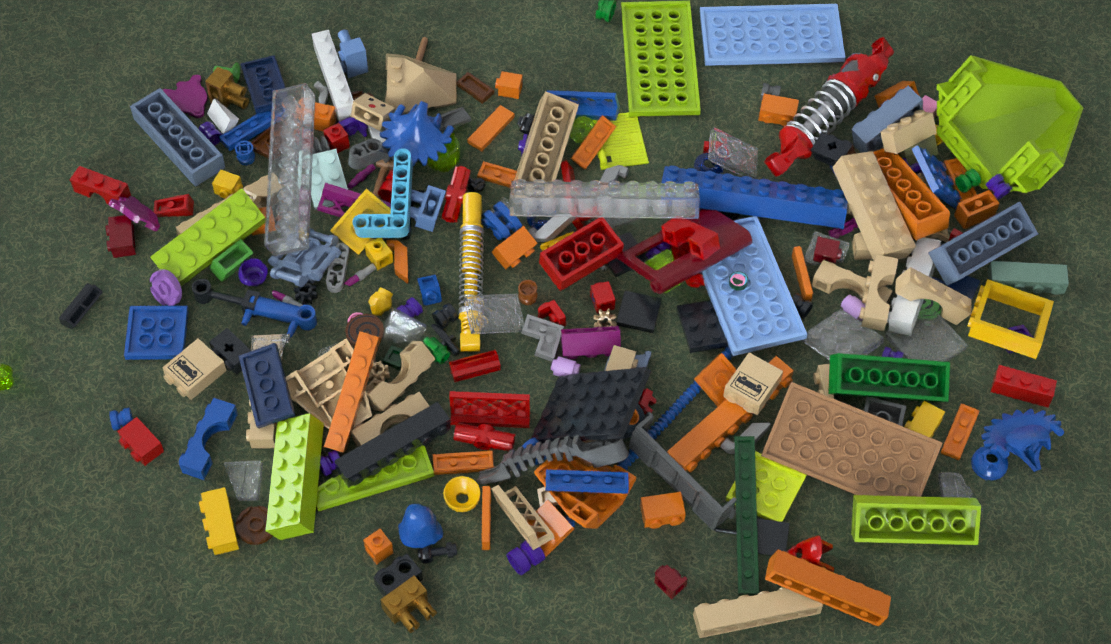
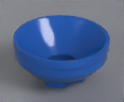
(986, 469)

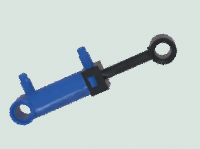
(256, 305)

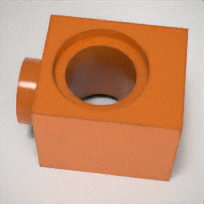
(378, 546)

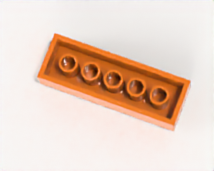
(917, 203)

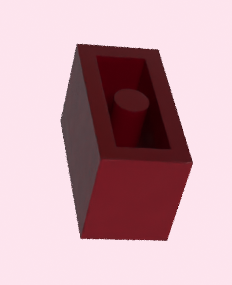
(121, 236)

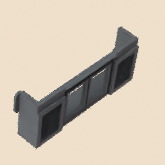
(694, 494)

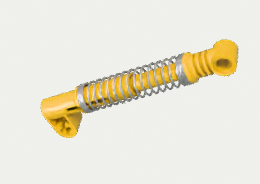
(472, 234)

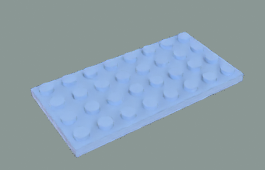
(771, 34)
(763, 311)

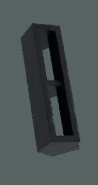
(80, 305)

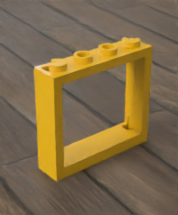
(1004, 337)

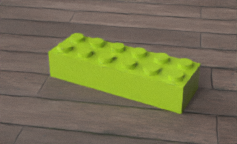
(210, 237)
(295, 477)
(915, 520)

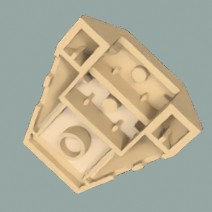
(416, 81)
(321, 382)

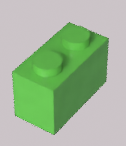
(230, 260)

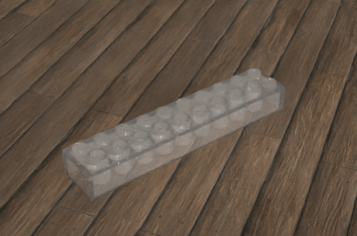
(290, 170)
(604, 199)

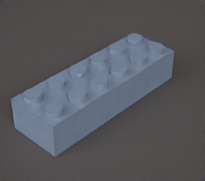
(177, 137)
(983, 243)

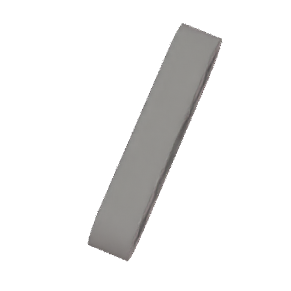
(339, 274)

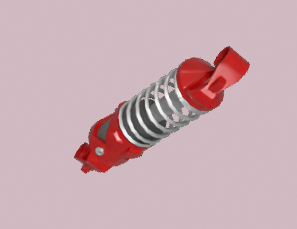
(838, 94)

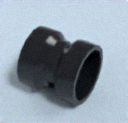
(802, 306)
(445, 315)

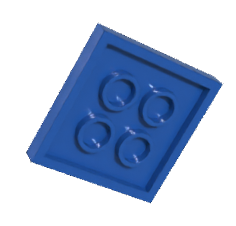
(936, 176)
(155, 332)

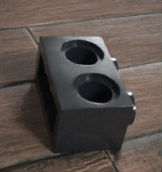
(394, 574)

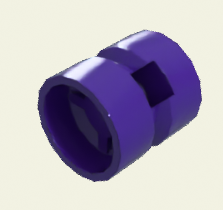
(523, 557)

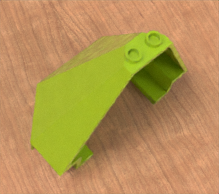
(1007, 122)

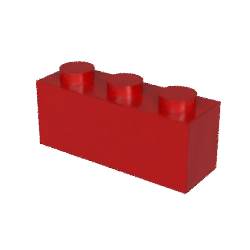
(1023, 386)

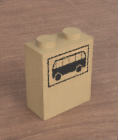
(193, 369)
(752, 384)

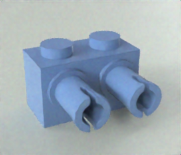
(352, 55)
(430, 203)

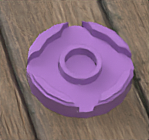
(165, 287)

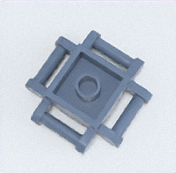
(306, 264)

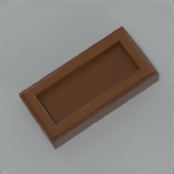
(475, 87)

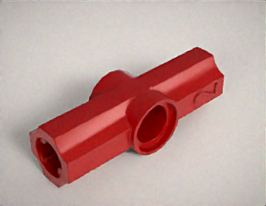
(455, 194)
(484, 437)

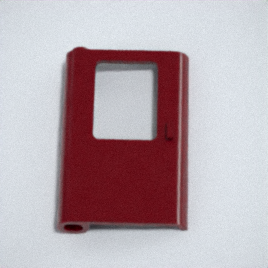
(731, 240)

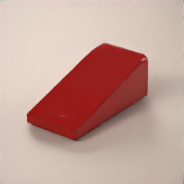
(174, 206)

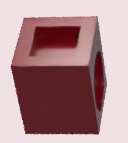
(827, 250)

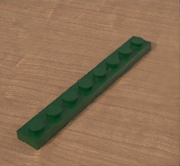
(746, 516)

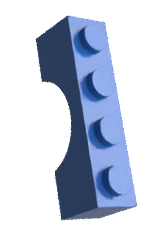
(218, 417)

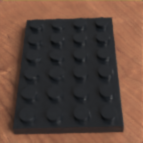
(592, 405)

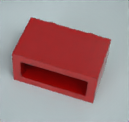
(140, 441)

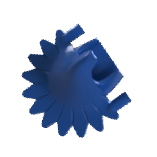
(415, 133)
(1022, 435)

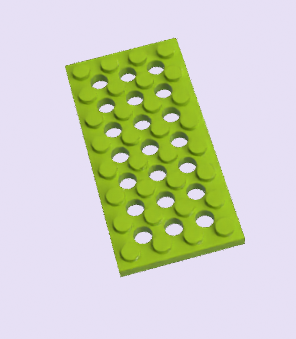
(633, 64)

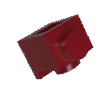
(669, 581)

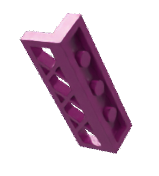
(340, 198)

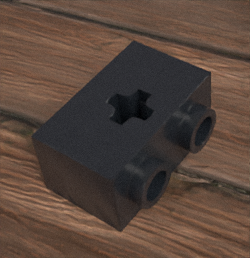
(830, 149)
(229, 348)

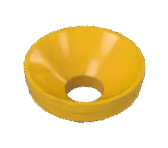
(459, 486)

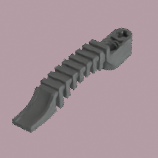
(372, 150)
(597, 452)

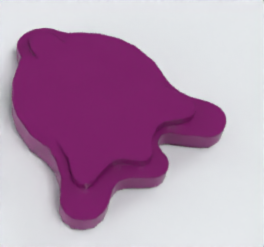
(189, 96)
(136, 211)

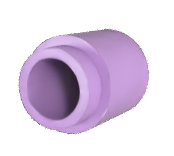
(852, 306)
(564, 367)

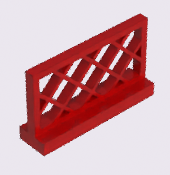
(496, 416)

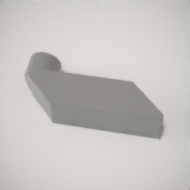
(614, 172)
(551, 228)
(754, 429)

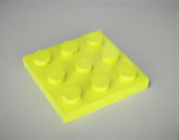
(775, 488)

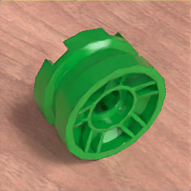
(606, 10)

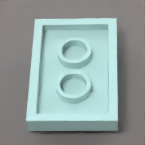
(326, 169)

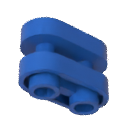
(491, 221)

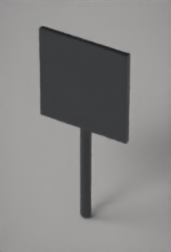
(770, 535)

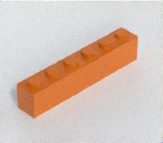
(352, 392)
(828, 587)

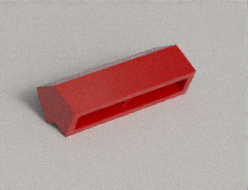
(475, 366)

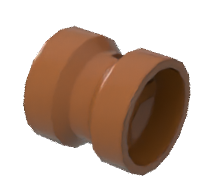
(527, 292)

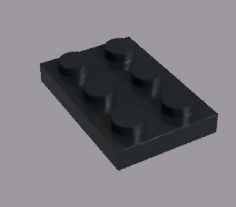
(701, 326)

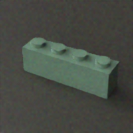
(1030, 276)

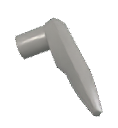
(323, 92)

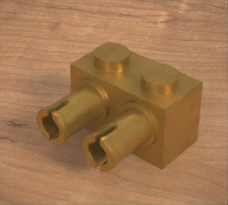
(224, 89)
(404, 600)

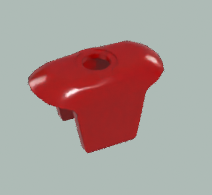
(812, 551)

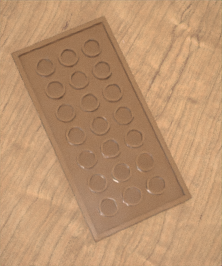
(849, 446)

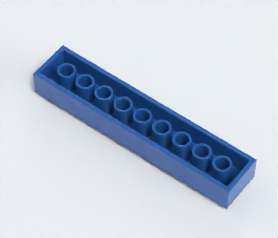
(764, 197)

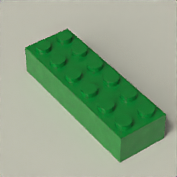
(889, 378)

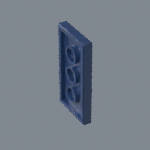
(262, 79)
(266, 385)

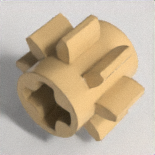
(604, 314)
(379, 372)

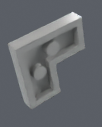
(547, 333)

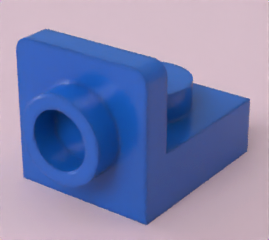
(429, 290)

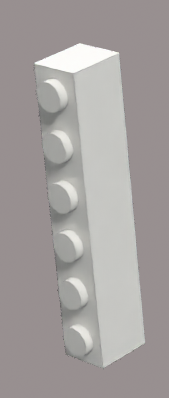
(333, 74)
(906, 312)

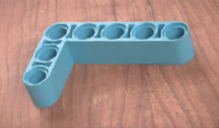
(398, 201)

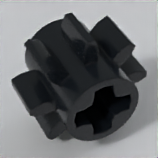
(525, 123)
(306, 293)

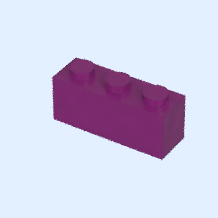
(589, 341)

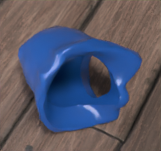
(419, 527)

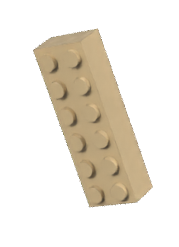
(547, 139)
(873, 205)

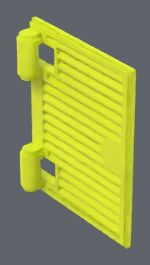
(624, 144)

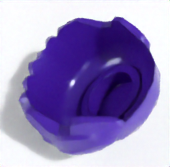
(252, 272)

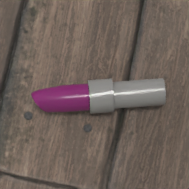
(360, 275)
(285, 298)

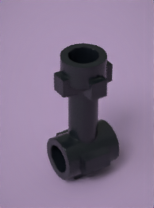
(475, 185)
(426, 553)

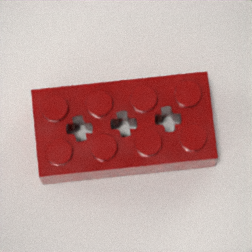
(581, 253)

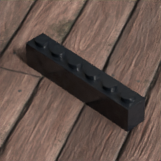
(393, 444)

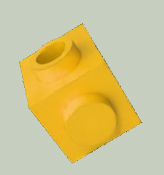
(226, 184)
(379, 253)

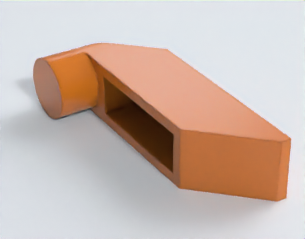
(400, 258)

